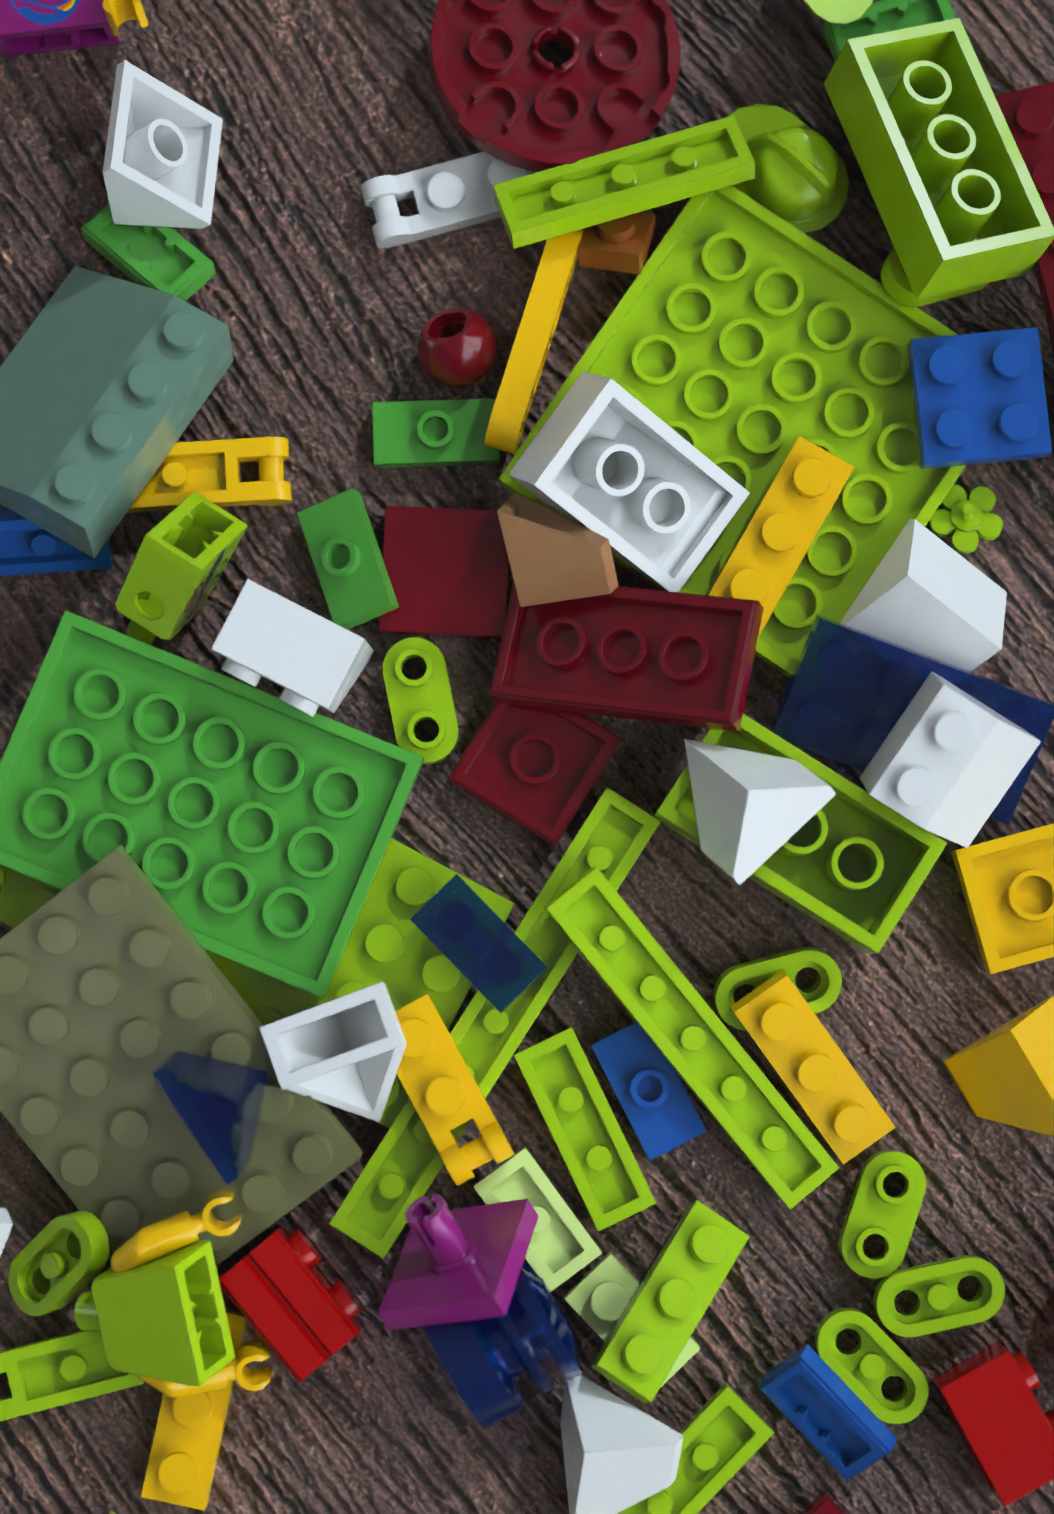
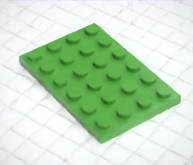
(219, 792)

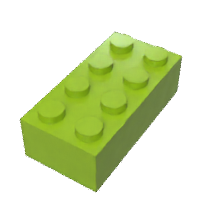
(938, 158)
(846, 865)

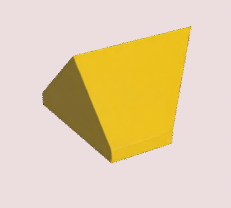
(1011, 1071)

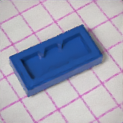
(648, 1090)
(827, 1412)

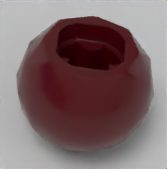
(456, 347)

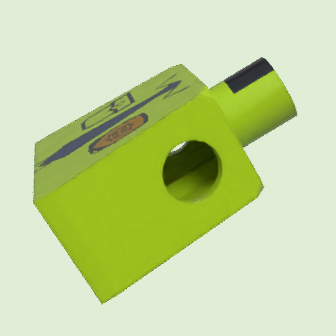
(164, 581)

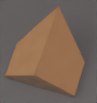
(554, 555)

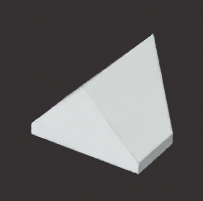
(749, 803)
(340, 1051)
(613, 1450)

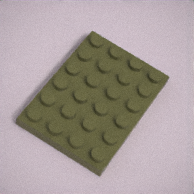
(88, 1011)

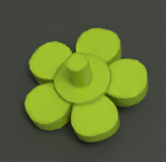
(967, 518)

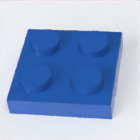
(979, 398)

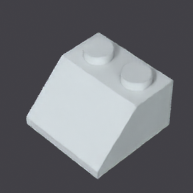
(290, 648)
(948, 761)

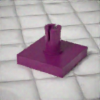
(457, 1262)

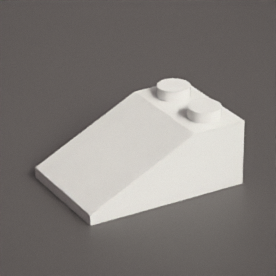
(629, 480)

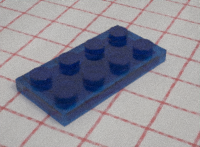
(857, 686)

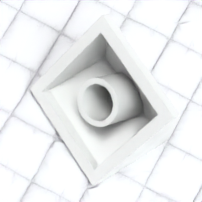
(159, 154)
(931, 602)

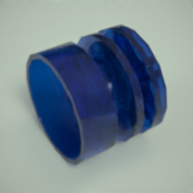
(491, 1352)

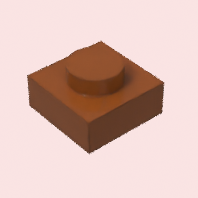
(618, 244)

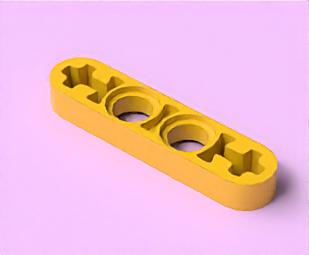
(532, 342)

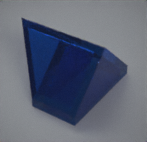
(218, 1106)

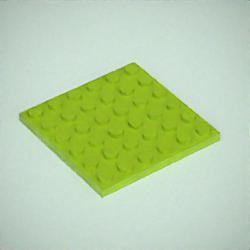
(763, 338)

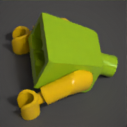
(167, 1311)

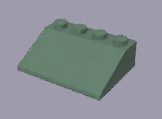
(101, 401)

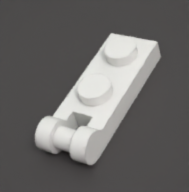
(445, 194)

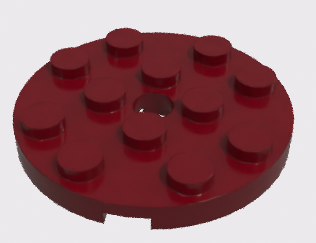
(544, 115)

